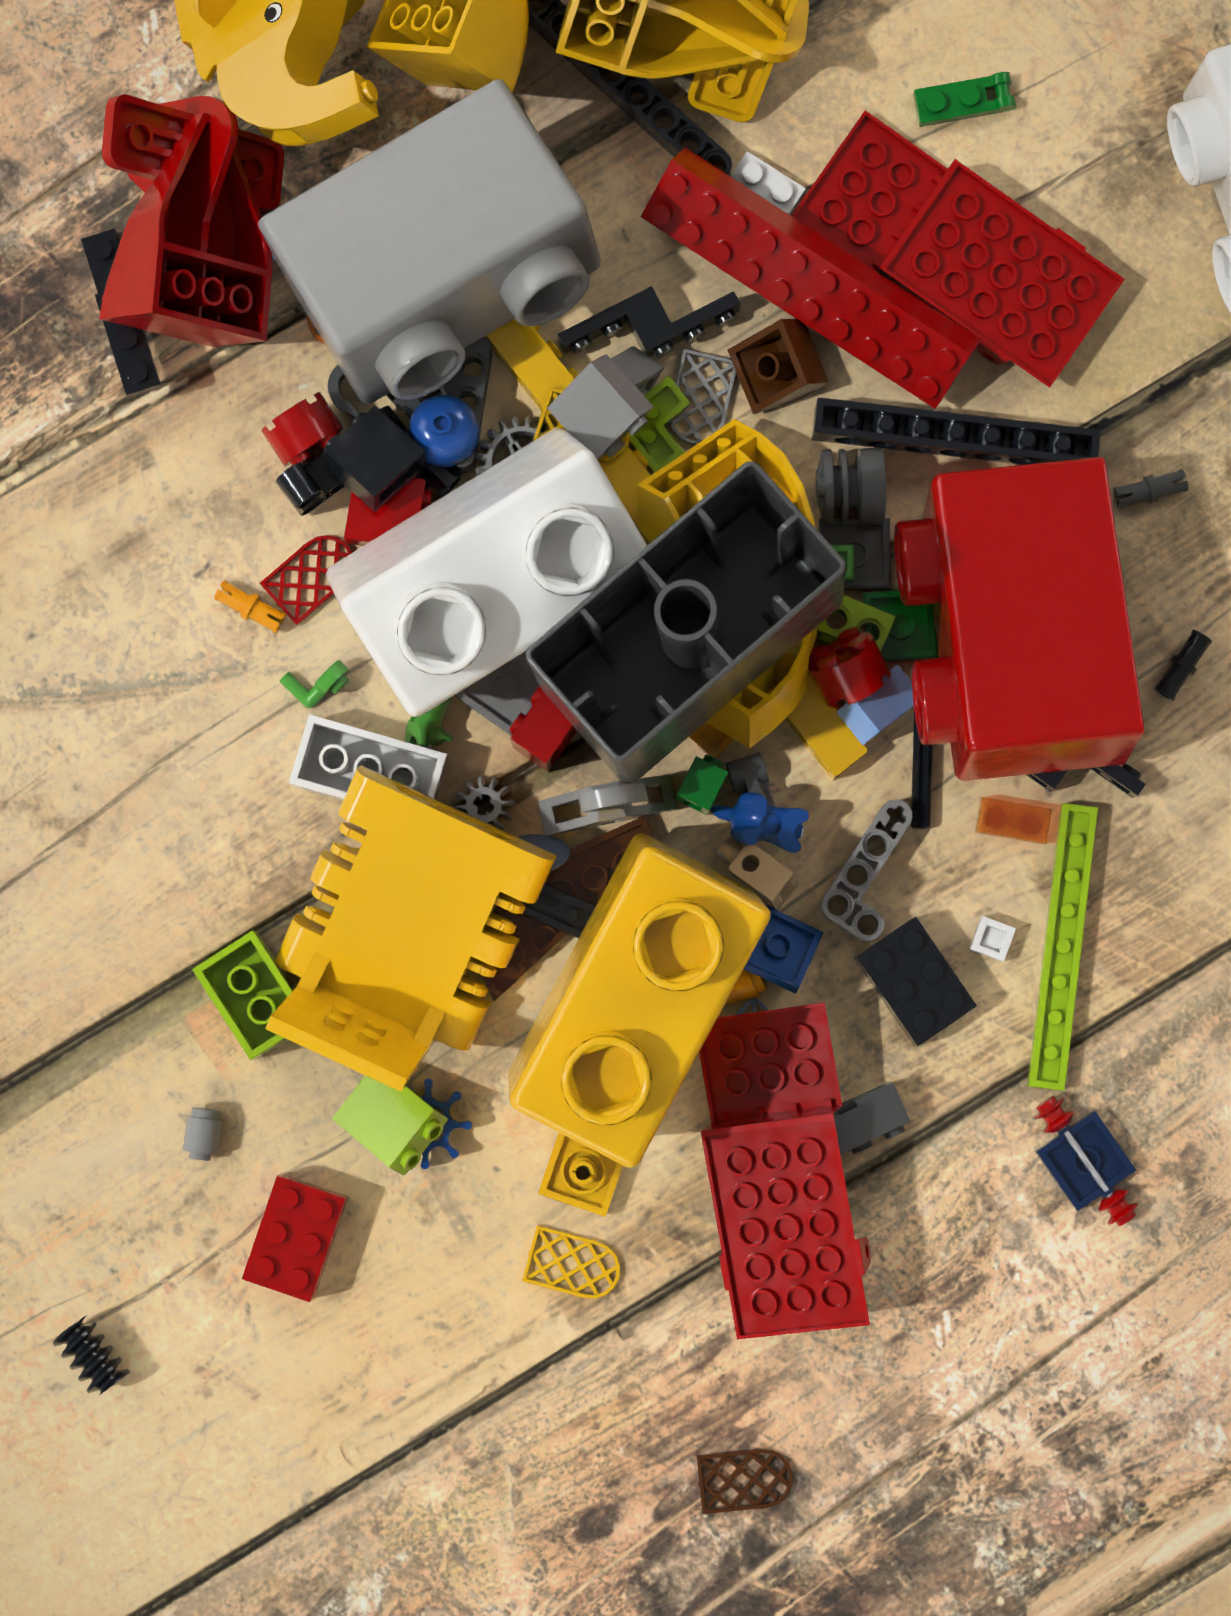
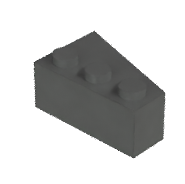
(869, 1117)

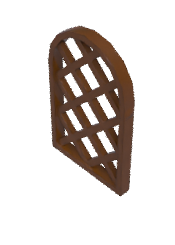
(753, 1479)

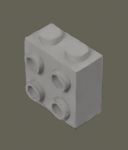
(601, 408)

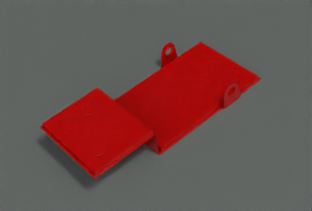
(960, 248)
(780, 1174)

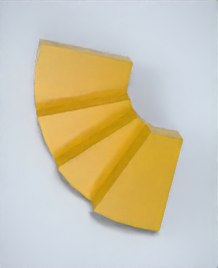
(678, 488)

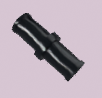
(1183, 665)

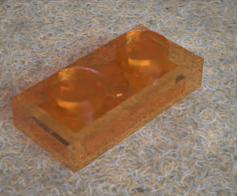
(1013, 820)

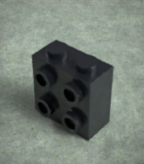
(374, 458)

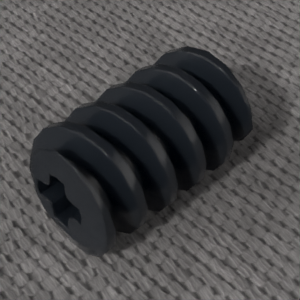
(90, 1356)

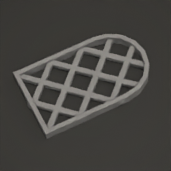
(699, 406)

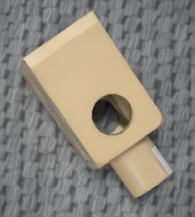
(769, 881)

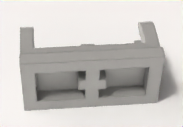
(638, 368)

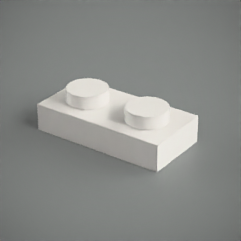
(768, 182)

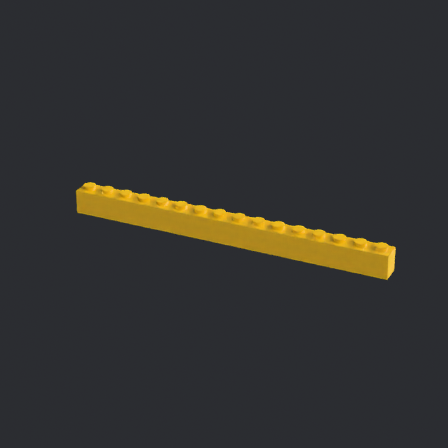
(537, 369)

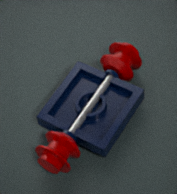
(1085, 1161)

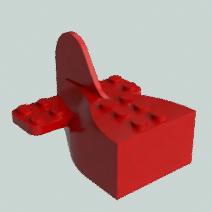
(193, 243)

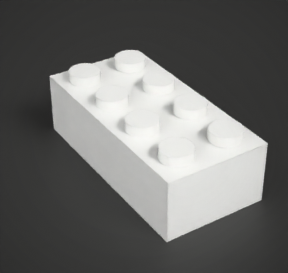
(334, 751)

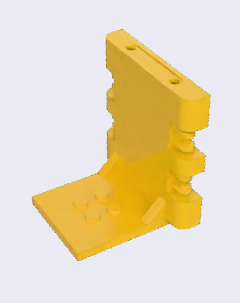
(403, 930)

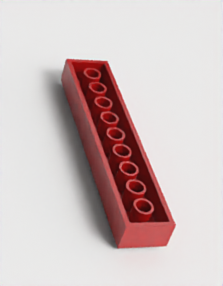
(809, 277)

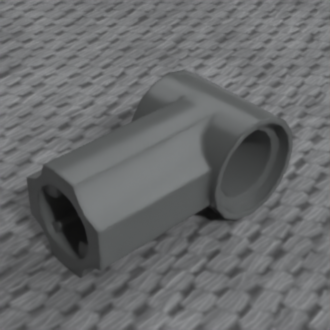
(749, 775)

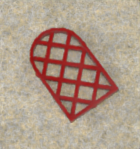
(283, 567)

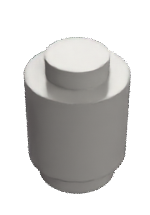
(203, 1133)

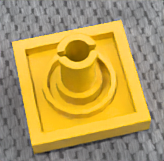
(580, 1176)

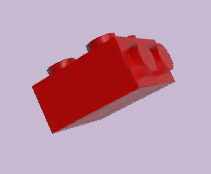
(366, 525)

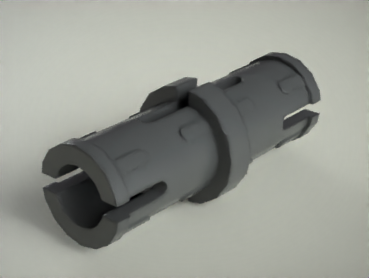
(1150, 489)

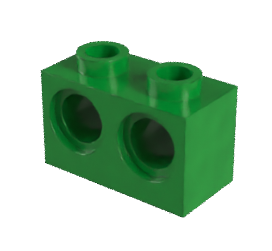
(702, 784)

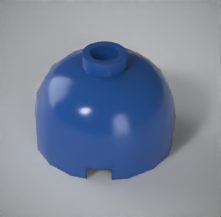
(445, 430)

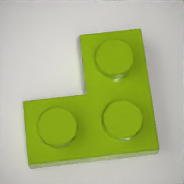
(654, 439)

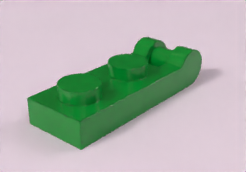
(963, 99)

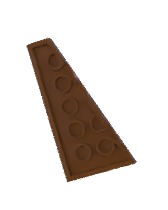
(582, 876)

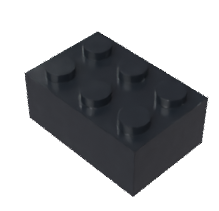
(915, 981)

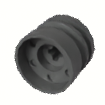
(852, 486)

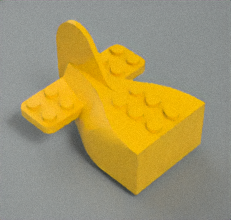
(453, 40)
(720, 41)

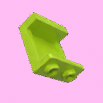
(390, 1123)

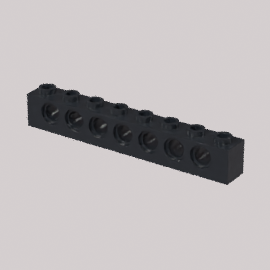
(950, 433)

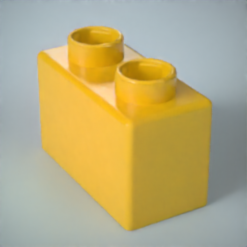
(636, 1000)

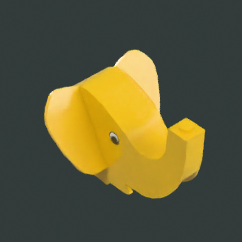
(272, 61)

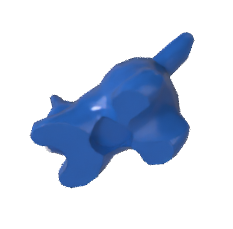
(758, 821)

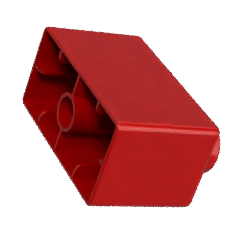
(1024, 620)

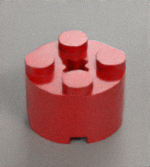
(302, 430)
(848, 667)

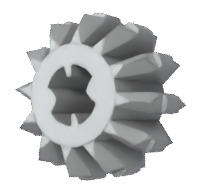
(495, 801)

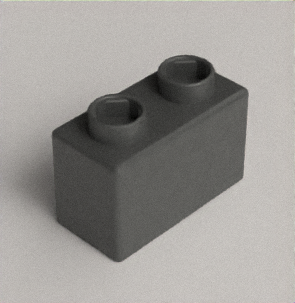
(689, 622)

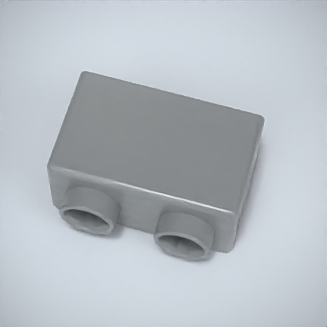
(435, 245)

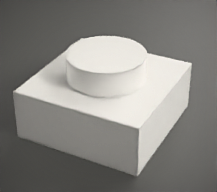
(992, 938)

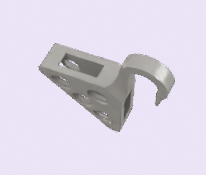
(608, 804)

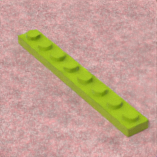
(1062, 947)

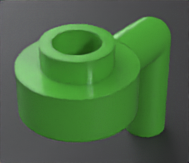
(331, 680)

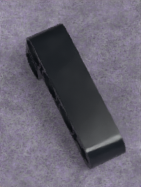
(312, 483)

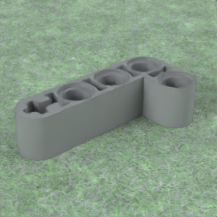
(871, 865)

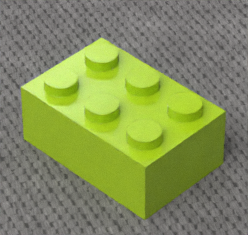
(246, 991)

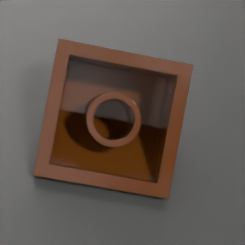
(778, 365)

